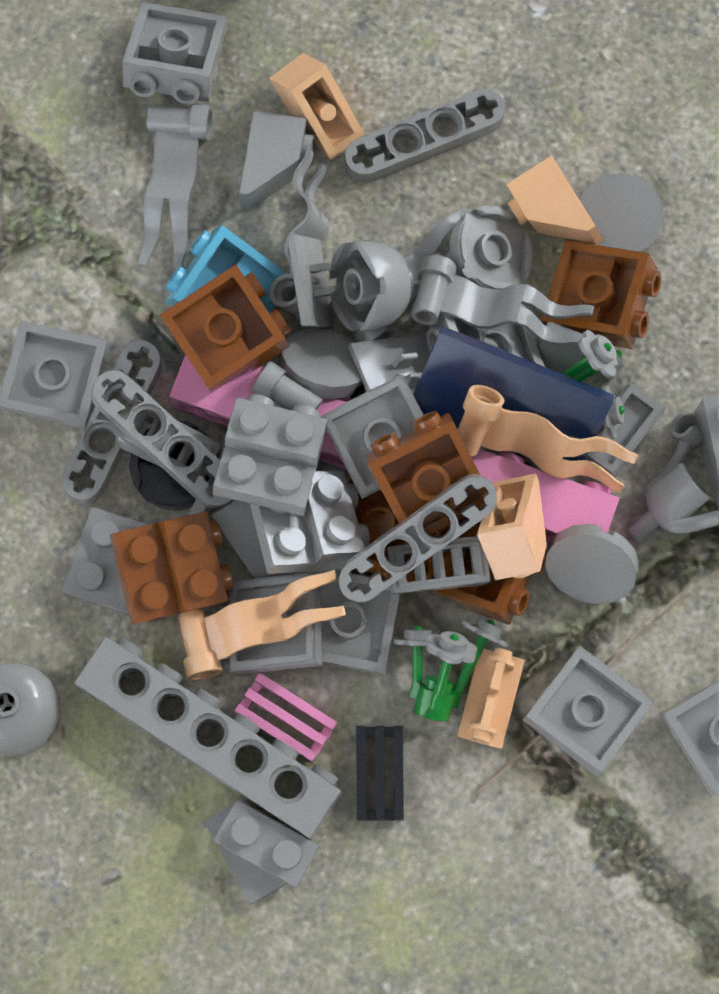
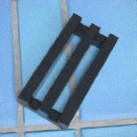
(379, 733)

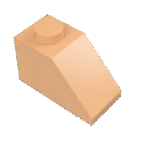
(313, 94)
(551, 204)
(515, 529)

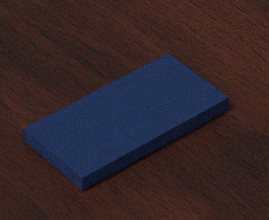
(526, 387)

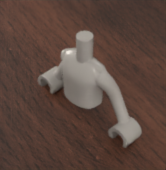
(676, 490)

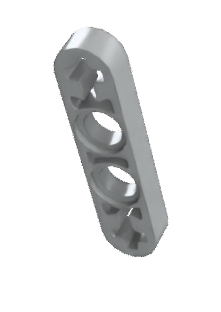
(427, 140)
(99, 422)
(159, 444)
(412, 532)

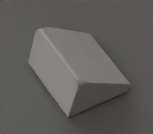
(559, 357)

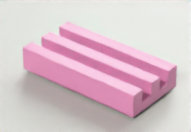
(252, 695)

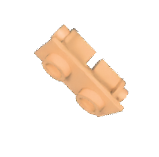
(491, 698)

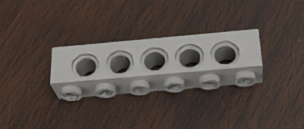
(103, 682)

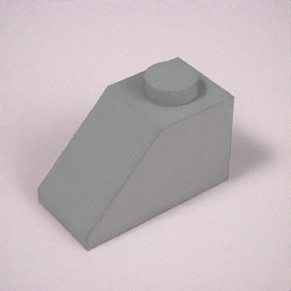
(272, 155)

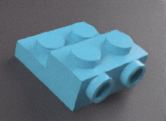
(215, 255)

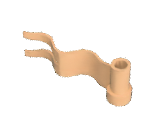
(533, 436)
(248, 624)

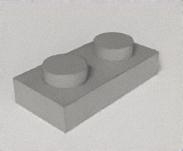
(266, 843)

